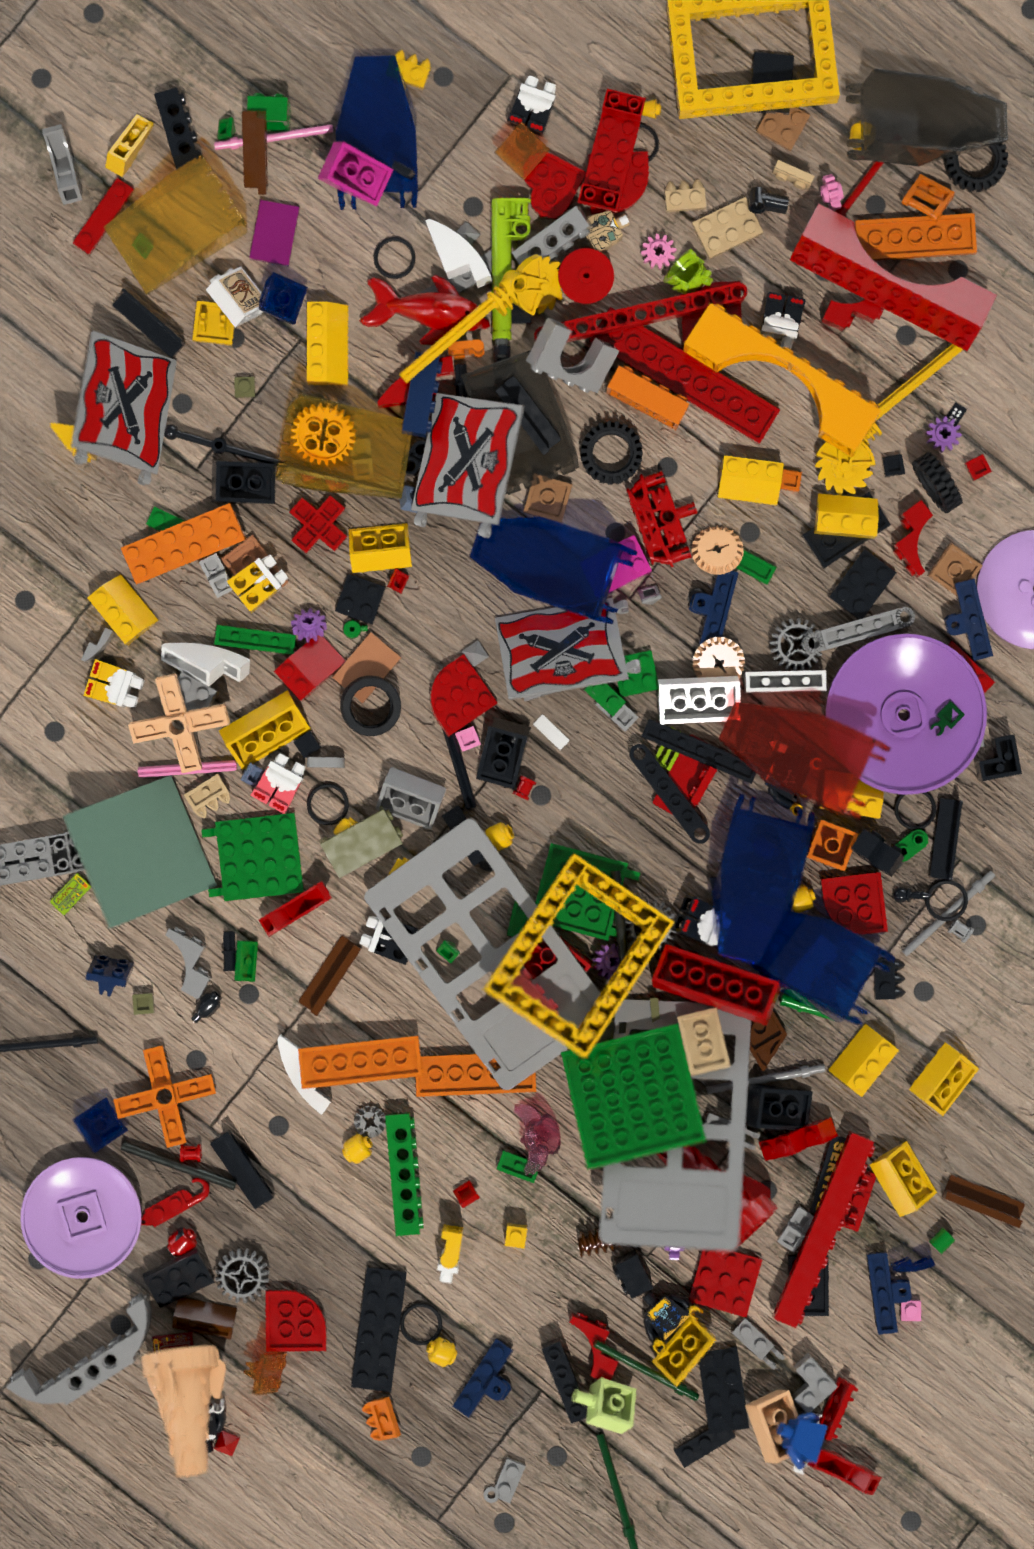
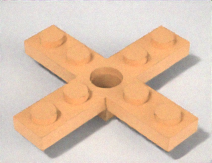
(175, 709)

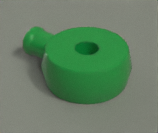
(357, 629)

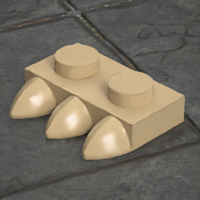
(685, 198)
(207, 795)

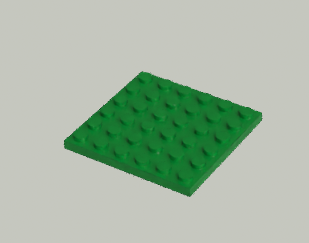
(633, 1097)

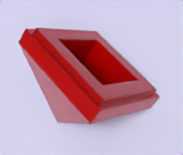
(398, 581)
(227, 1443)

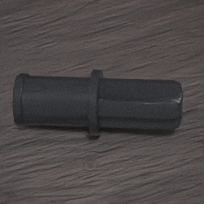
(460, 369)
(229, 951)

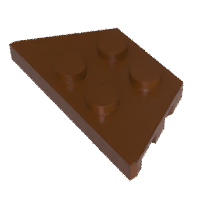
(766, 1040)

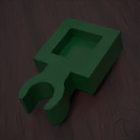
(945, 717)

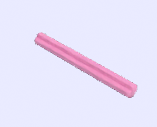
(167, 770)

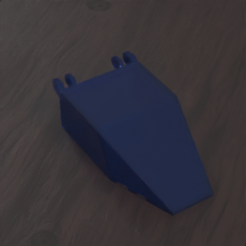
(380, 121)
(553, 563)
(757, 880)
(822, 965)

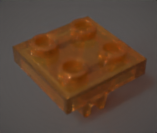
(521, 150)
(267, 1372)

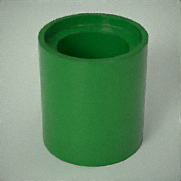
(942, 1240)

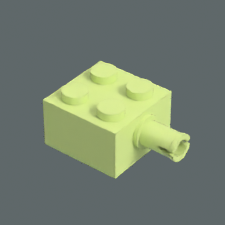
(608, 1404)

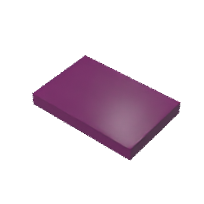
(274, 233)

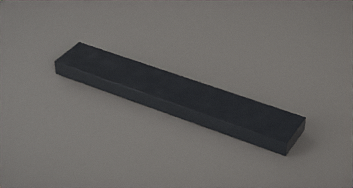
(698, 750)

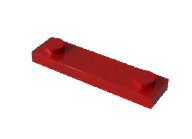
(103, 214)

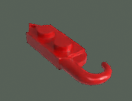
(174, 1205)

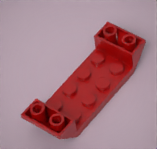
(612, 150)

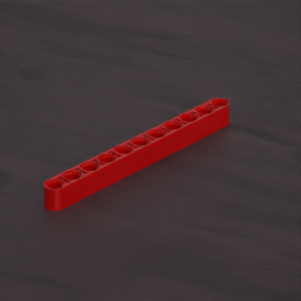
(651, 316)

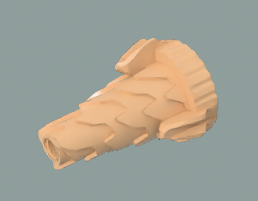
(183, 1386)

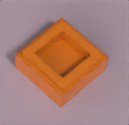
(791, 480)

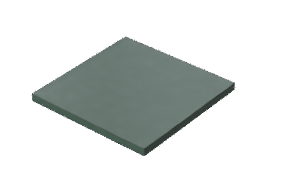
(139, 851)

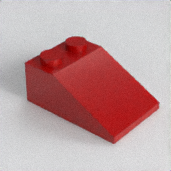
(309, 667)

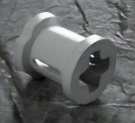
(960, 930)

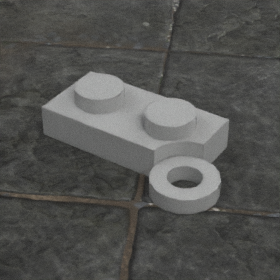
(506, 1482)

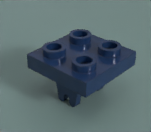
(109, 973)

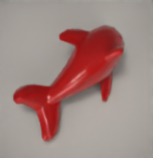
(432, 309)

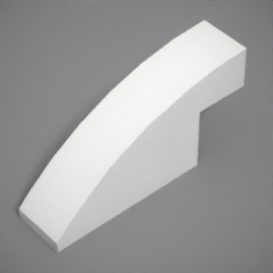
(457, 254)
(205, 661)
(290, 1059)

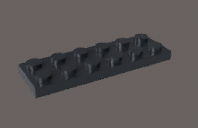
(379, 1329)

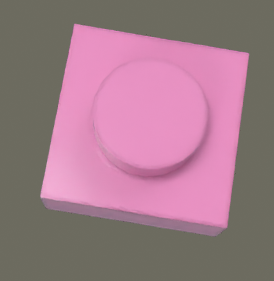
(468, 739)
(910, 1310)

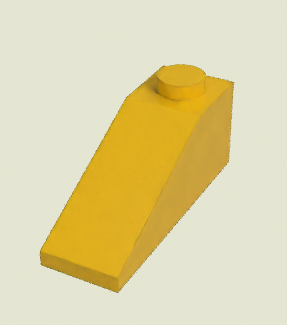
(128, 145)

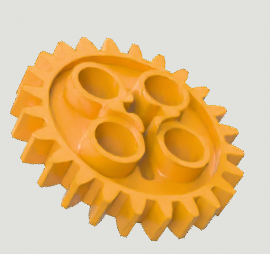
(341, 437)

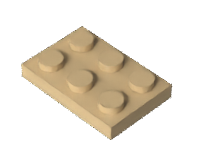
(727, 228)
(703, 1041)

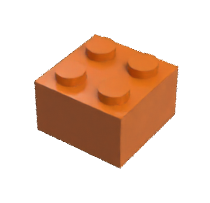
(831, 845)

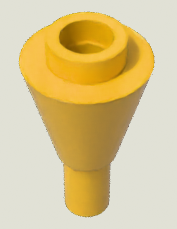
(652, 109)

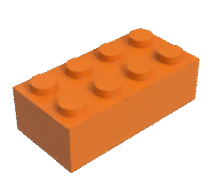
(647, 397)

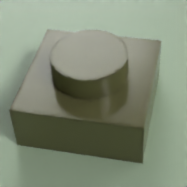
(244, 387)
(143, 1003)

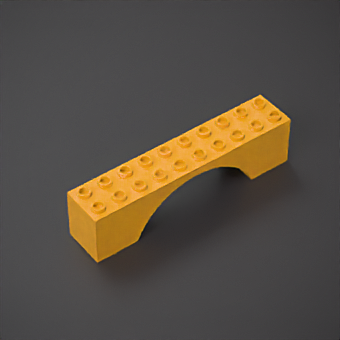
(724, 341)

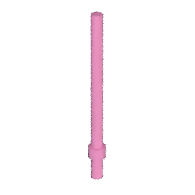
(235, 143)

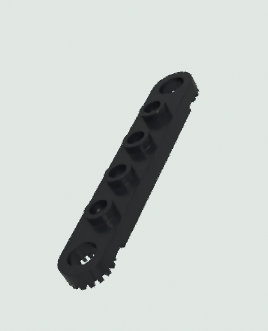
(669, 793)

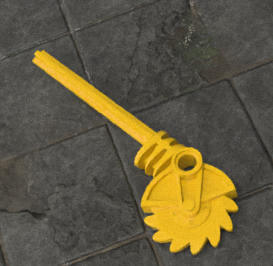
(535, 289)
(848, 472)

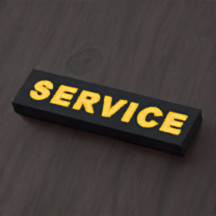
(832, 1154)

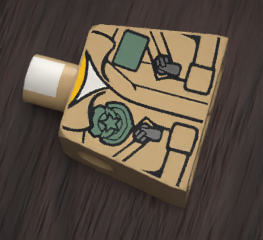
(606, 230)

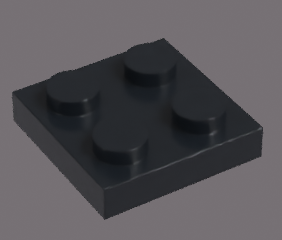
(360, 599)

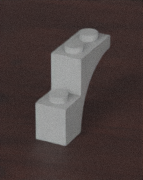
(62, 164)
(195, 979)

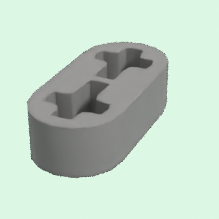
(325, 762)

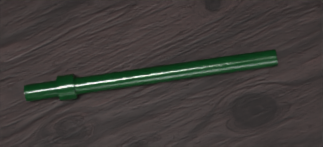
(681, 1389)
(628, 1529)

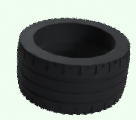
(389, 721)

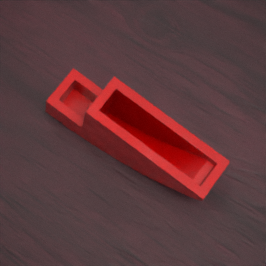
(398, 392)

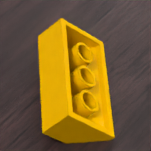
(327, 343)
(264, 730)

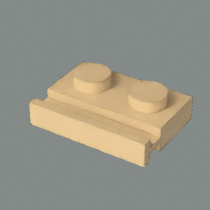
(787, 172)

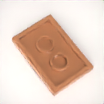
(244, 555)
(369, 659)

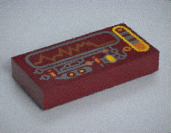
(172, 1341)

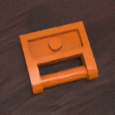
(930, 192)
(469, 347)

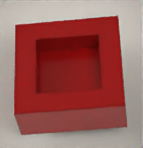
(978, 467)
(466, 1194)

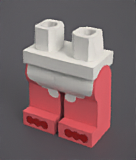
(282, 778)

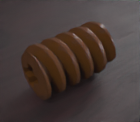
(593, 1242)

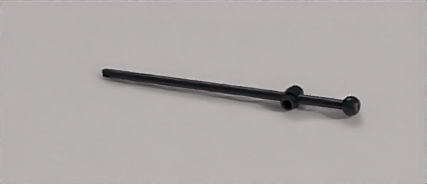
(172, 432)

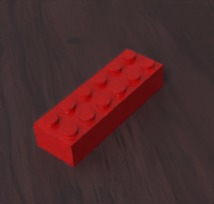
(716, 984)

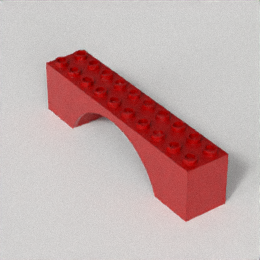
(946, 310)

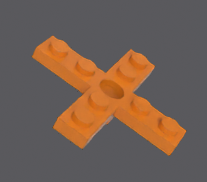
(180, 1091)

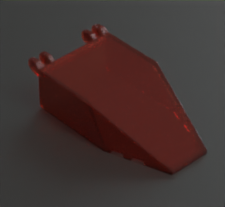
(802, 752)

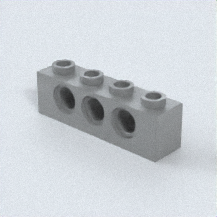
(557, 228)

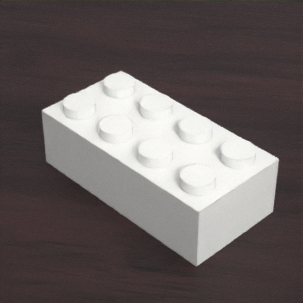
(697, 699)

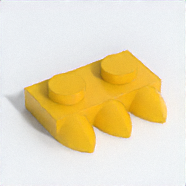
(412, 73)

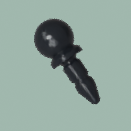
(902, 894)

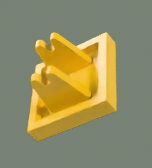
(212, 325)

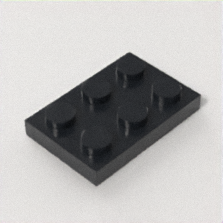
(862, 585)
(178, 1278)

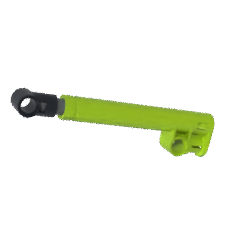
(505, 220)

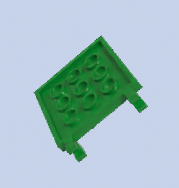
(257, 857)
(581, 910)

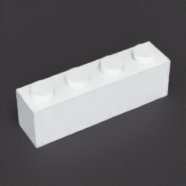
(785, 681)

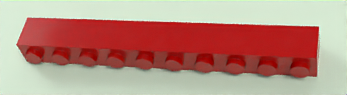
(822, 1229)

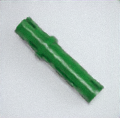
(790, 1002)

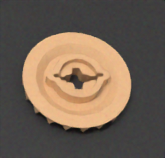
(715, 562)
(722, 649)

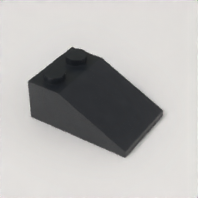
(243, 482)
(503, 752)
(777, 1107)

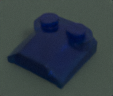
(282, 298)
(99, 1125)

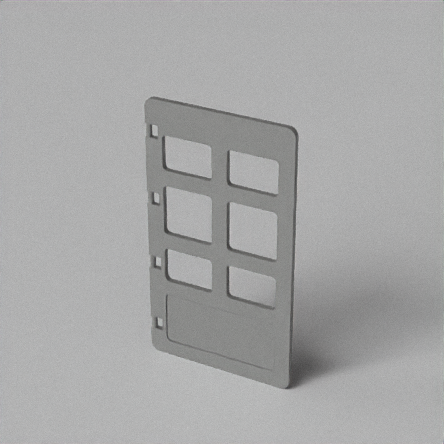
(500, 1032)
(672, 1203)

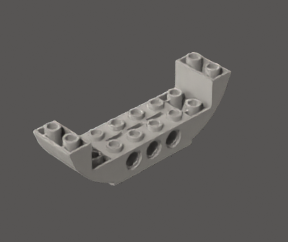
(38, 859)
(66, 1386)

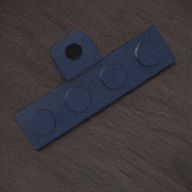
(715, 606)
(970, 620)
(886, 1292)
(486, 1380)

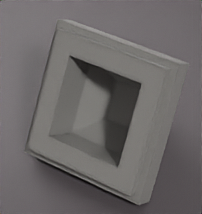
(468, 233)
(649, 595)
(475, 653)

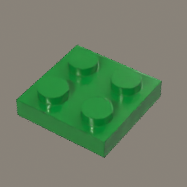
(640, 682)

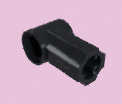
(762, 201)

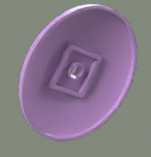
(1007, 589)
(52, 1223)

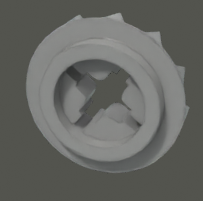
(360, 1123)

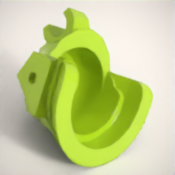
(688, 273)

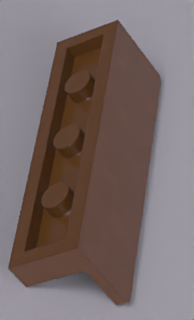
(255, 150)
(329, 975)
(984, 1200)

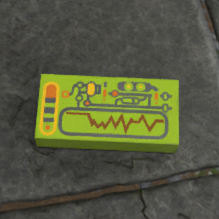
(70, 894)

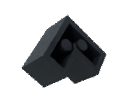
(1005, 762)
(872, 849)
(631, 1271)

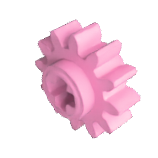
(831, 192)
(666, 251)

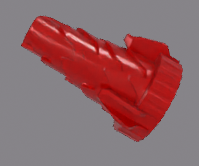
(755, 1199)

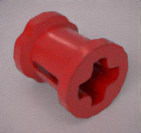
(524, 787)
(190, 1153)

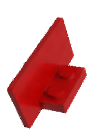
(690, 778)

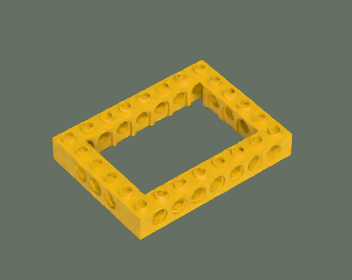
(754, 97)
(654, 929)

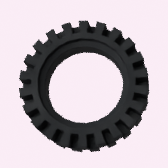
(981, 183)
(625, 433)
(937, 482)

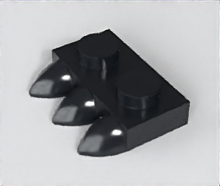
(885, 982)

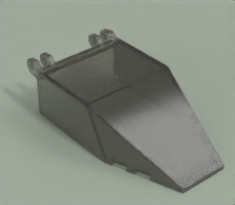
(922, 118)

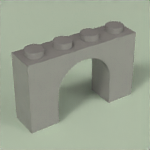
(587, 374)

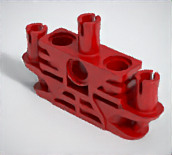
(647, 522)

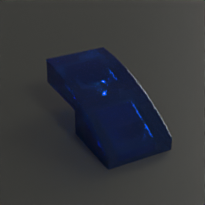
(906, 1264)

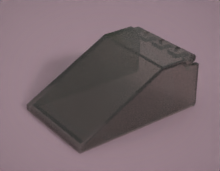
(527, 457)

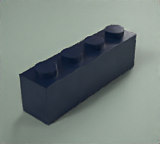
(420, 399)

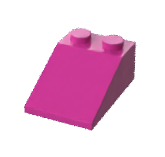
(355, 173)
(627, 574)

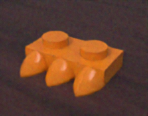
(382, 1419)

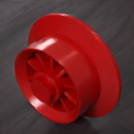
(586, 276)

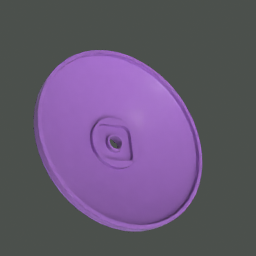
(921, 678)

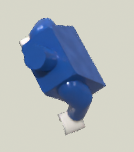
(803, 1439)

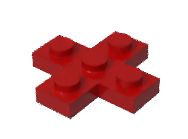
(318, 524)

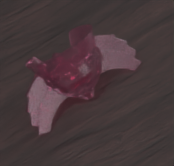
(539, 1136)

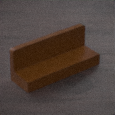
(204, 1317)

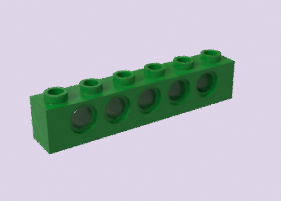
(403, 1225)

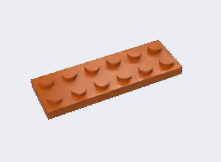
(917, 236)
(183, 543)
(360, 1062)
(462, 1076)

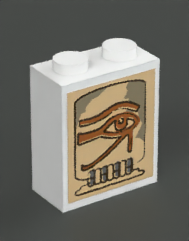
(236, 295)

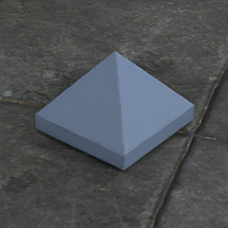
(252, 774)

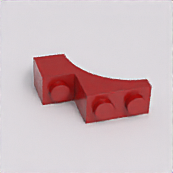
(839, 314)
(907, 548)
(295, 909)
(798, 1140)
(603, 1364)
(847, 1471)

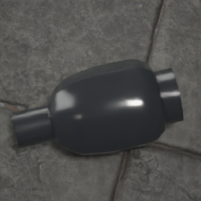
(207, 1006)

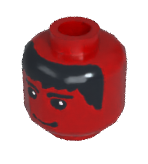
(182, 1241)

